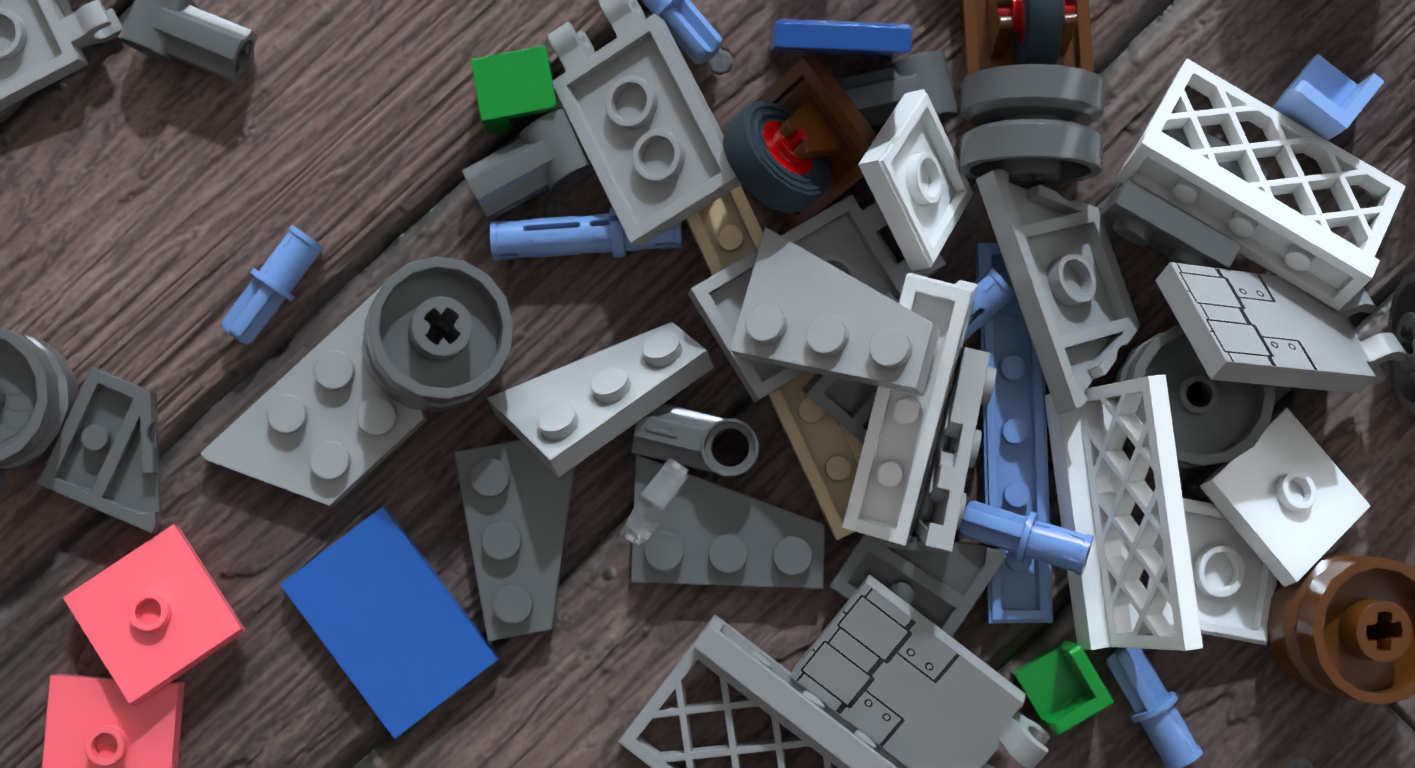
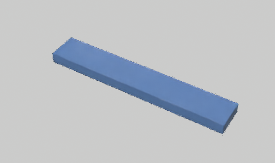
(1014, 452)

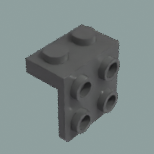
(1153, 222)

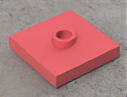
(154, 615)
(97, 728)

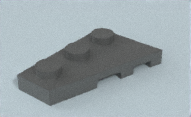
(515, 534)
(726, 539)

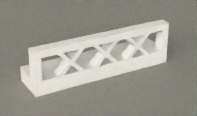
(906, 424)

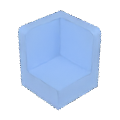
(1325, 98)

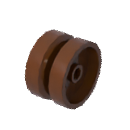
(1348, 628)

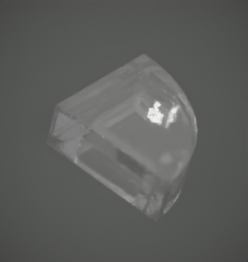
(653, 501)

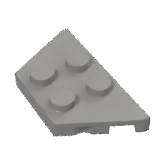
(1063, 283)
(319, 422)

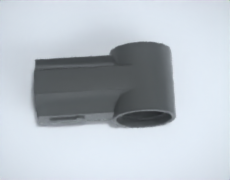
(189, 35)
(880, 91)
(542, 159)
(691, 439)

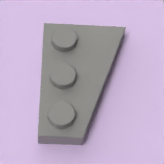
(829, 323)
(600, 396)
(955, 451)

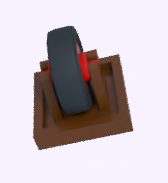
(1025, 33)
(799, 143)

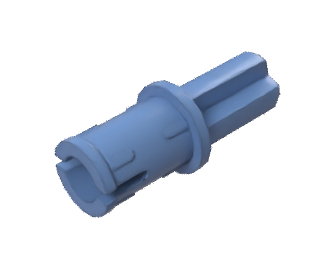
(688, 28)
(271, 286)
(1026, 536)
(1153, 707)

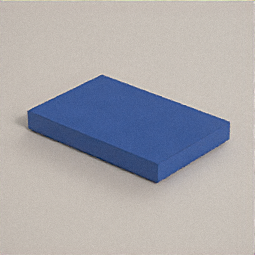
(840, 38)
(389, 621)

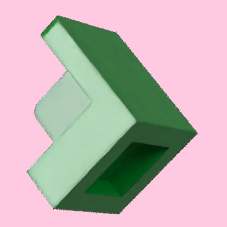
(513, 86)
(1062, 687)

